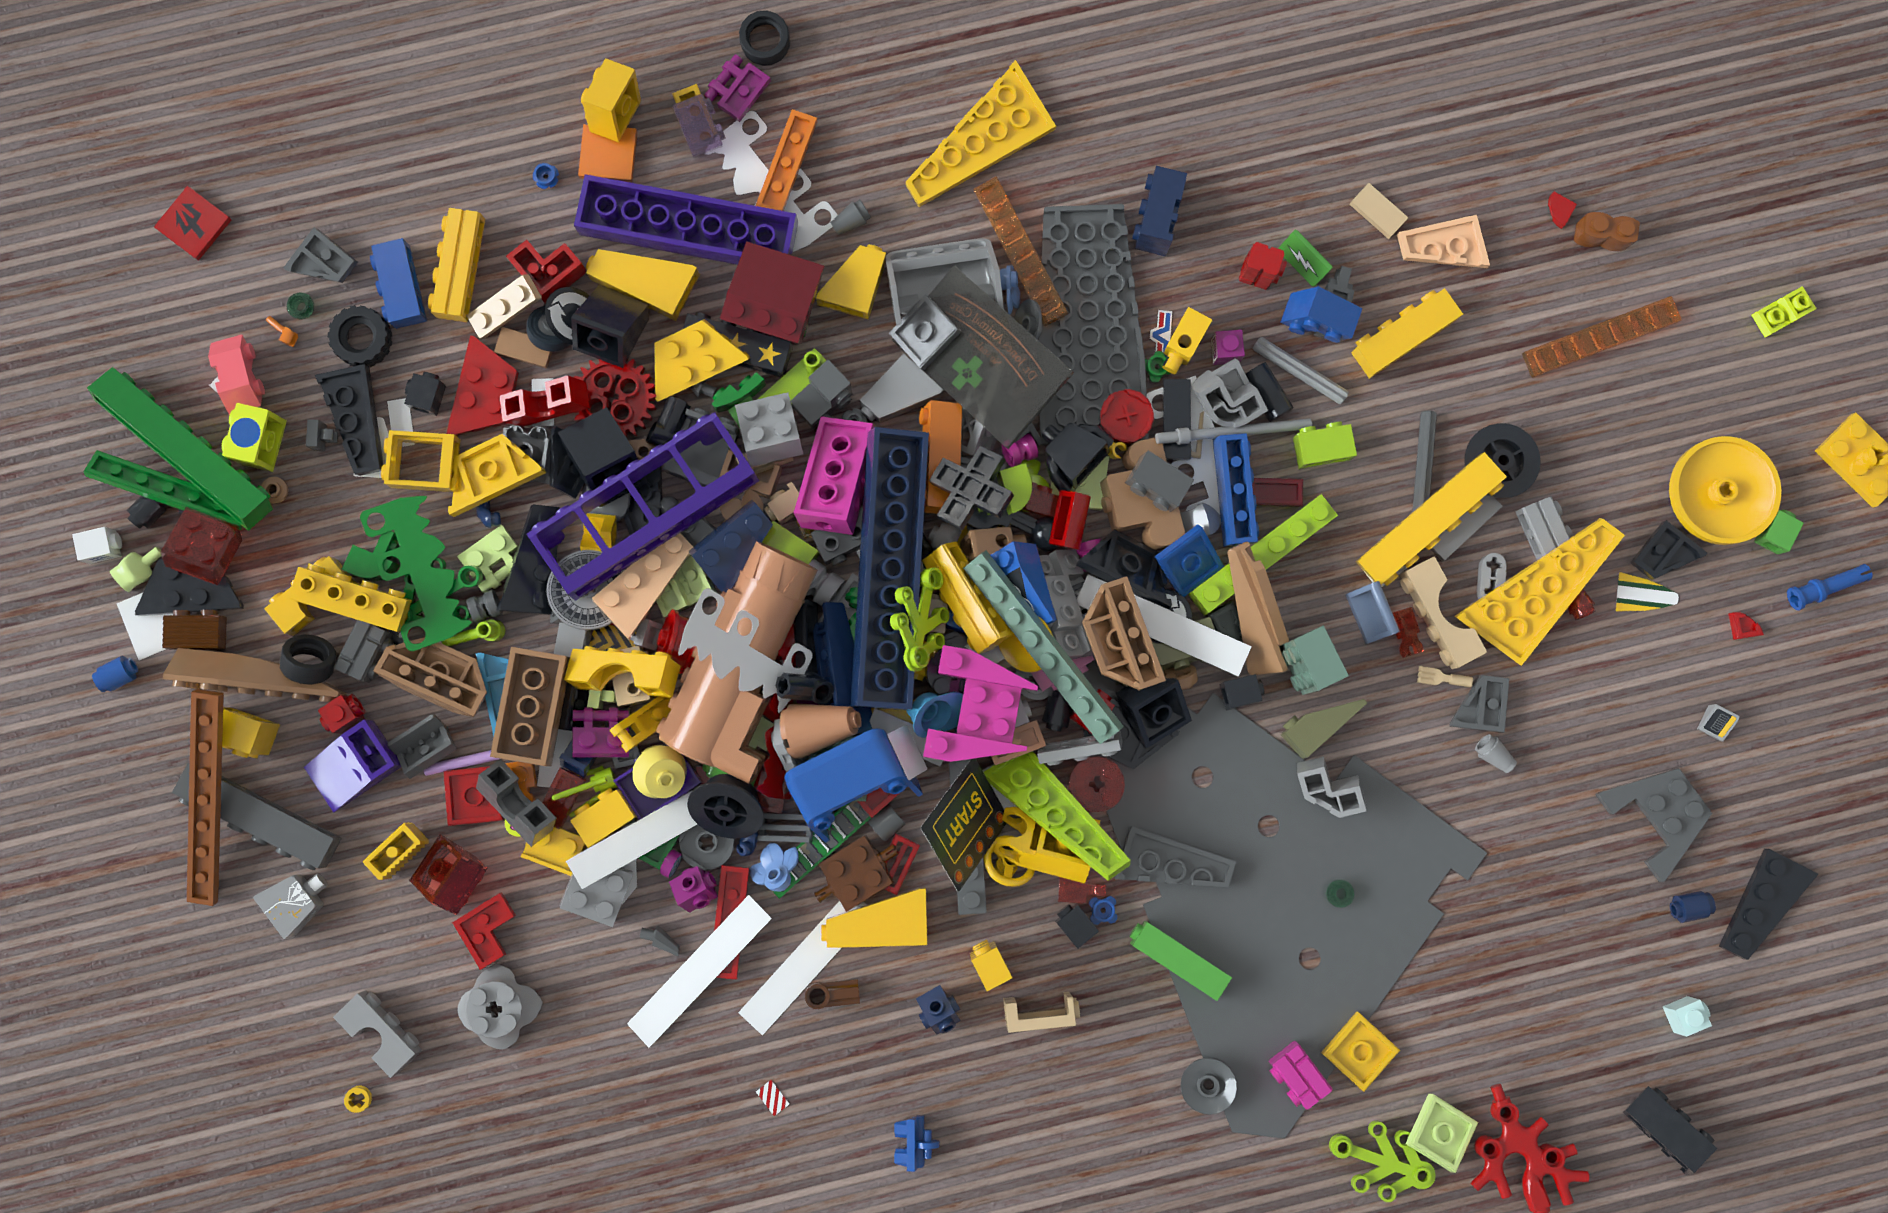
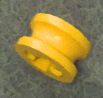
(358, 1107)

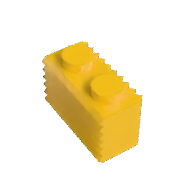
(396, 851)

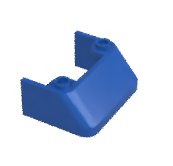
(845, 776)

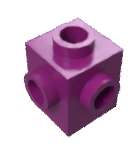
(694, 888)

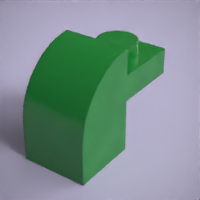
(363, 563)

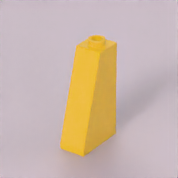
(654, 281)
(888, 922)

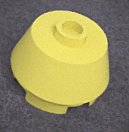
(659, 772)

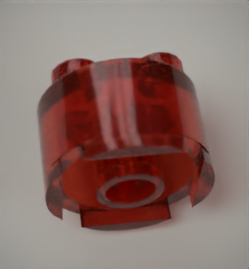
(1107, 773)

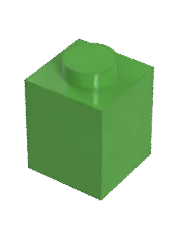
(1780, 533)

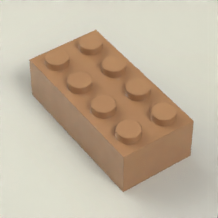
(530, 707)

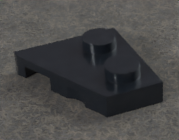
(1666, 551)

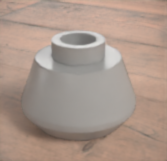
(944, 534)

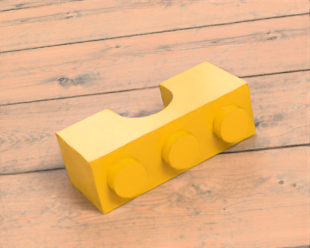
(293, 615)
(989, 964)

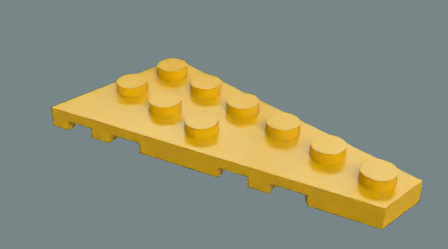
(1532, 601)

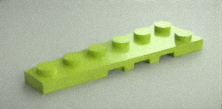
(1054, 808)

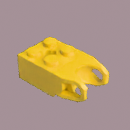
(1039, 849)

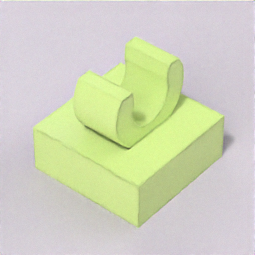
(597, 698)

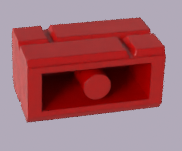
(1262, 266)

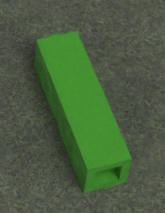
(1179, 959)

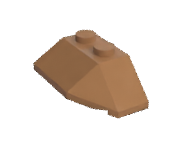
(1121, 637)
(435, 675)

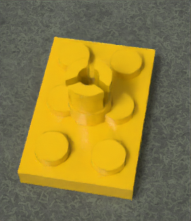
(1859, 458)

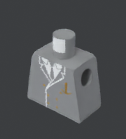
(292, 903)

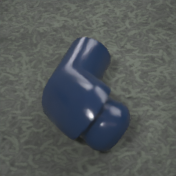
(486, 517)
(747, 845)

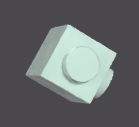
(1687, 1016)

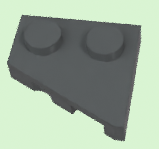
(321, 258)

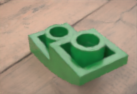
(729, 397)

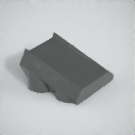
(535, 443)

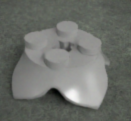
(518, 1003)

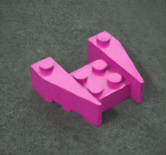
(986, 711)

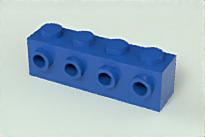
(1235, 489)

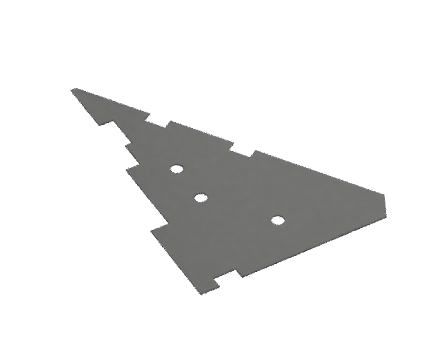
(1279, 897)

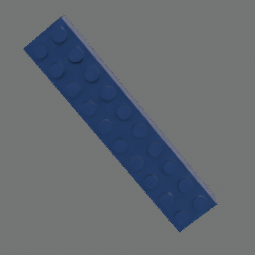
(888, 561)

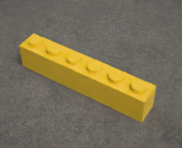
(1431, 518)

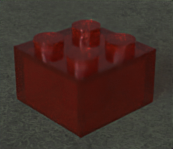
(201, 546)

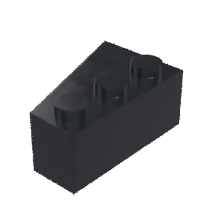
(1670, 1130)

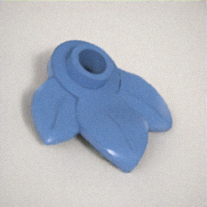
(1009, 282)
(775, 867)

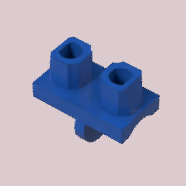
(918, 1143)

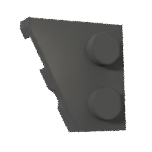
(1484, 706)

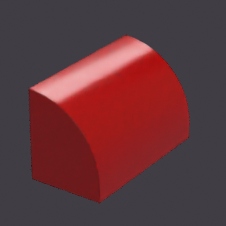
(1070, 519)

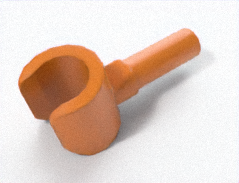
(288, 336)

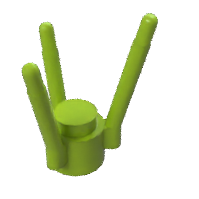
(600, 781)

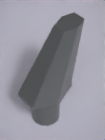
(703, 388)
(660, 940)

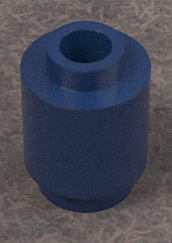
(1692, 906)

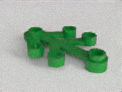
(462, 581)

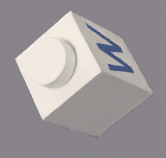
(97, 545)

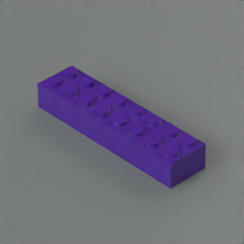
(679, 221)

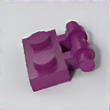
(744, 90)
(597, 741)

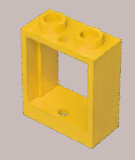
(393, 448)

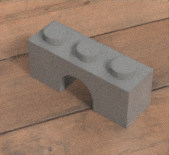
(397, 1046)

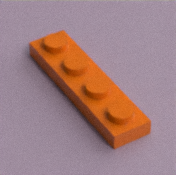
(787, 161)

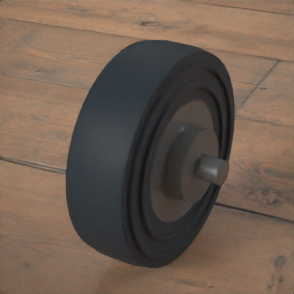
(541, 334)

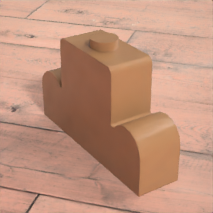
(1132, 511)

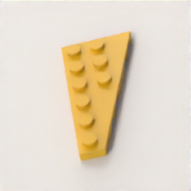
(991, 131)

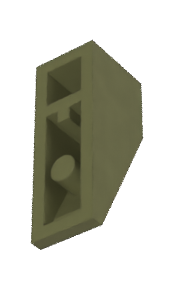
(1313, 729)

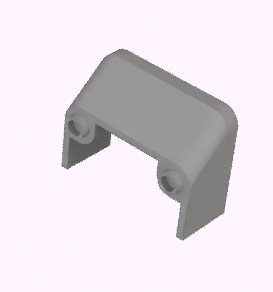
(921, 269)

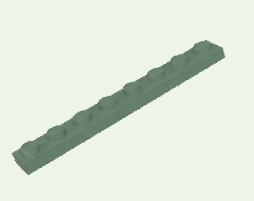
(1043, 647)

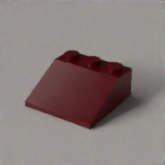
(772, 292)

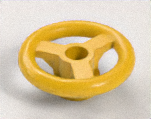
(1003, 872)

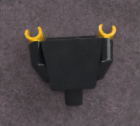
(1076, 453)

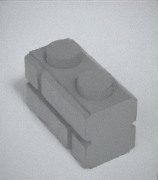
(1543, 526)

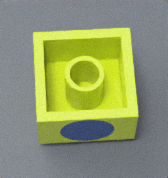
(253, 437)

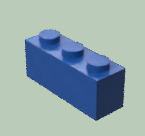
(398, 283)

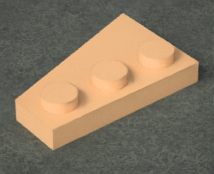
(1447, 242)

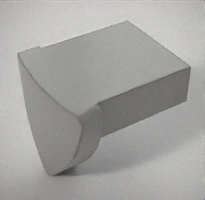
(1204, 516)

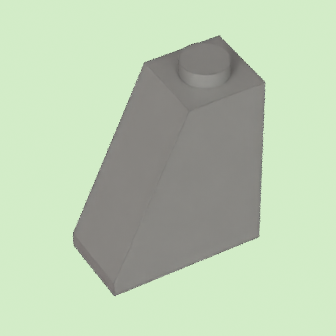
(899, 391)

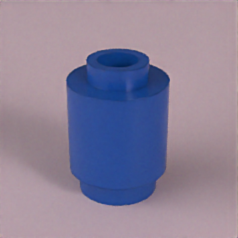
(115, 674)

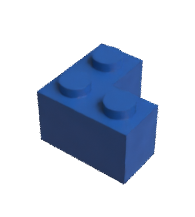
(1321, 312)

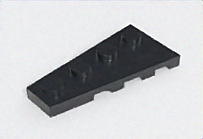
(354, 413)
(528, 579)
(1766, 900)

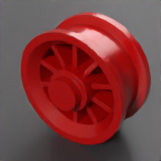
(670, 640)

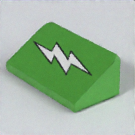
(1305, 258)

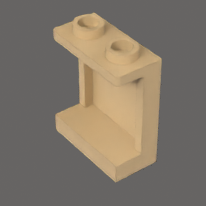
(1041, 1019)

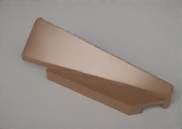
(1257, 612)

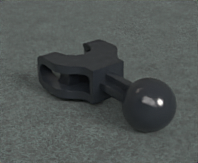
(1038, 529)

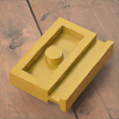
(555, 850)

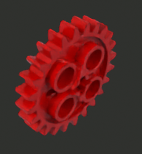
(636, 402)

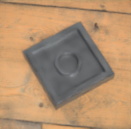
(925, 332)

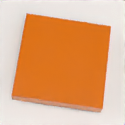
(607, 157)

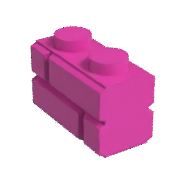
(1299, 1075)

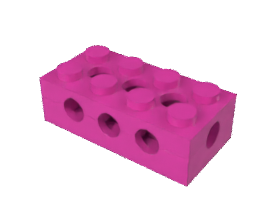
(834, 477)

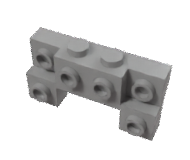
(1068, 628)

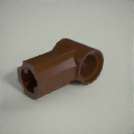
(836, 993)

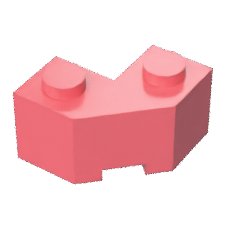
(234, 363)

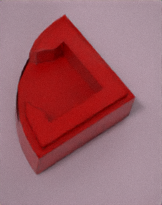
(1560, 208)
(1743, 626)

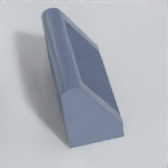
(1372, 612)

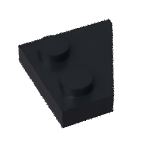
(563, 472)

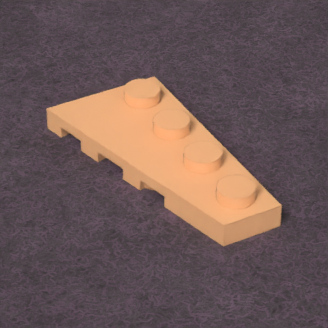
(638, 587)

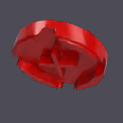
(1127, 416)

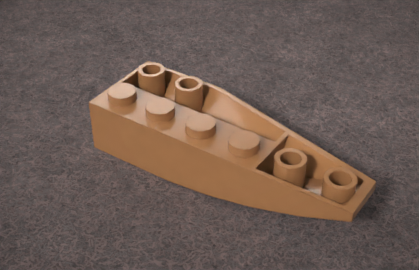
(222, 670)

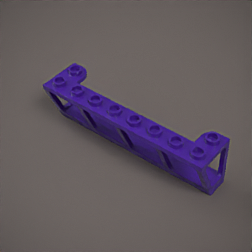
(660, 529)

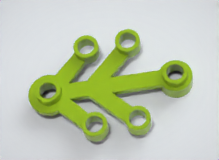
(916, 654)
(1387, 1163)

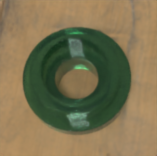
(293, 302)
(1332, 890)

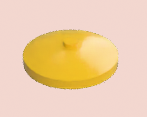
(1725, 490)

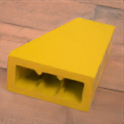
(855, 283)

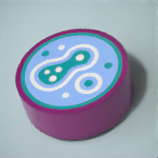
(671, 863)

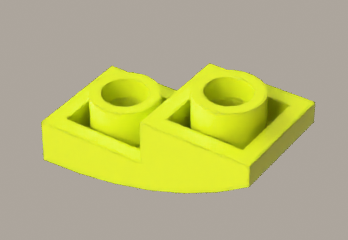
(1783, 311)

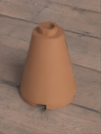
(815, 727)

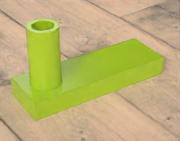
(797, 378)

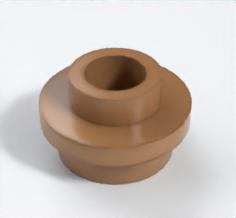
(282, 489)

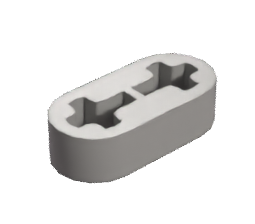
(1484, 573)

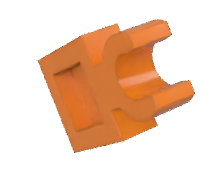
(526, 776)

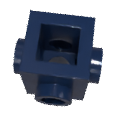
(938, 1010)

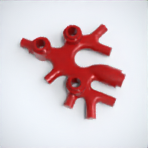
(1523, 1140)

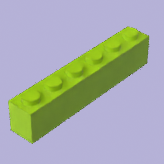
(1267, 550)

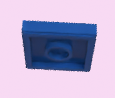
(1189, 561)

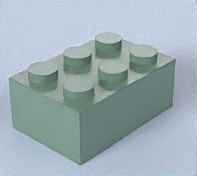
(1313, 661)

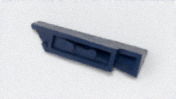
(835, 658)

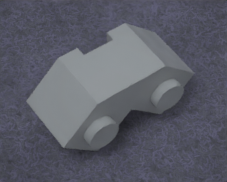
(1340, 797)

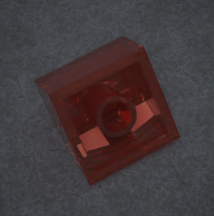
(448, 875)

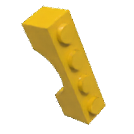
(594, 668)

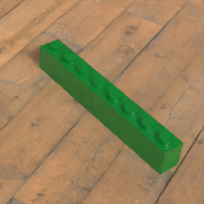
(180, 448)

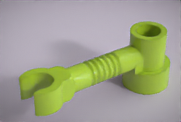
(495, 633)

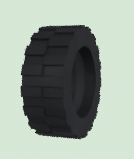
(345, 321)

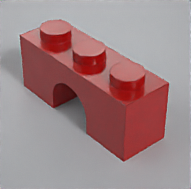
(560, 398)

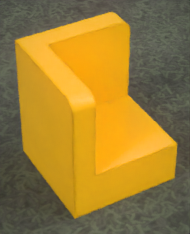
(605, 526)

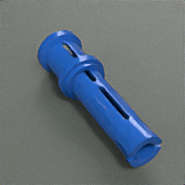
(1818, 590)

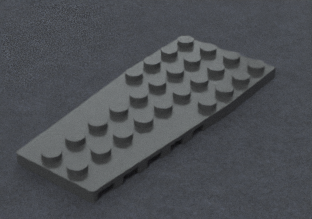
(1101, 335)

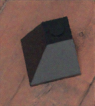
(1155, 710)

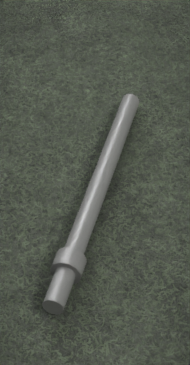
(1184, 435)

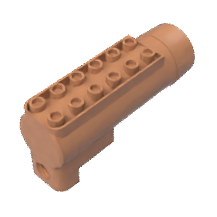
(710, 714)

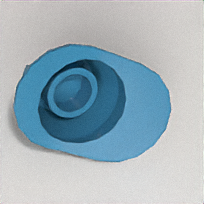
(935, 712)

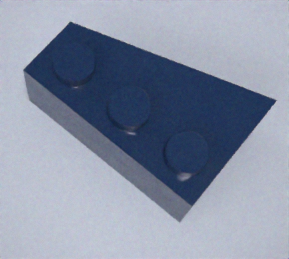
(1159, 210)
(730, 544)

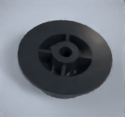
(1516, 452)
(726, 807)

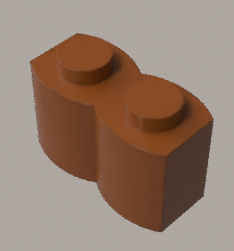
(1605, 231)

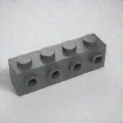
(836, 546)

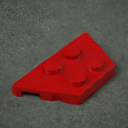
(479, 390)

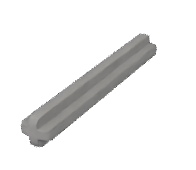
(1300, 370)

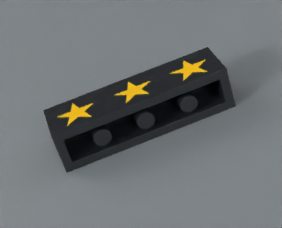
(766, 353)

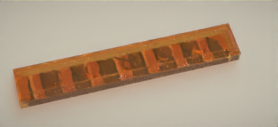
(1020, 250)
(1601, 336)

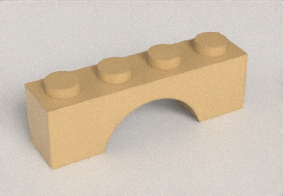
(1424, 585)

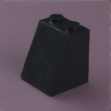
(609, 325)
(599, 450)

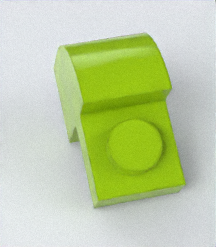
(1019, 482)

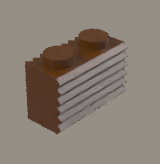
(194, 631)

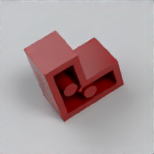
(548, 274)

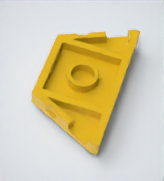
(692, 358)
(489, 472)

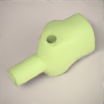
(135, 569)

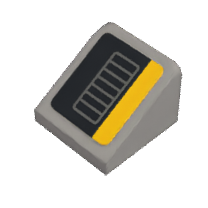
(1718, 722)

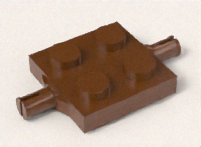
(856, 873)

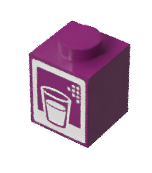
(1227, 346)

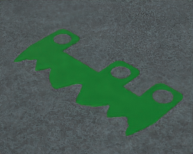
(415, 556)

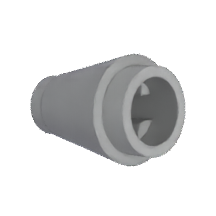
(1495, 753)

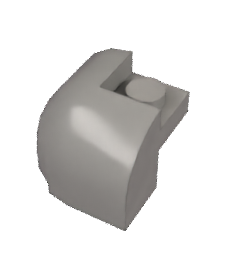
(1229, 396)

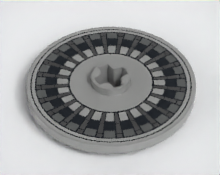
(582, 613)

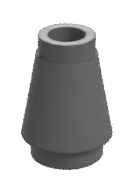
(851, 217)

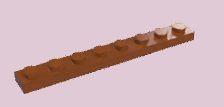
(204, 796)

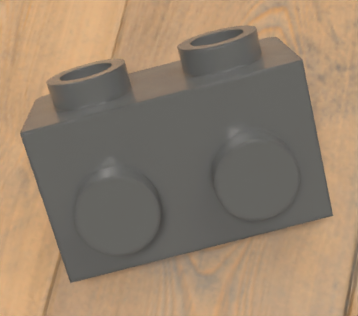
(422, 745)

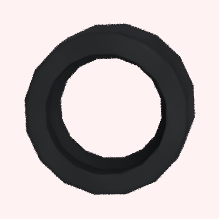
(764, 18)
(307, 645)

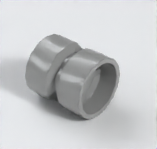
(825, 585)

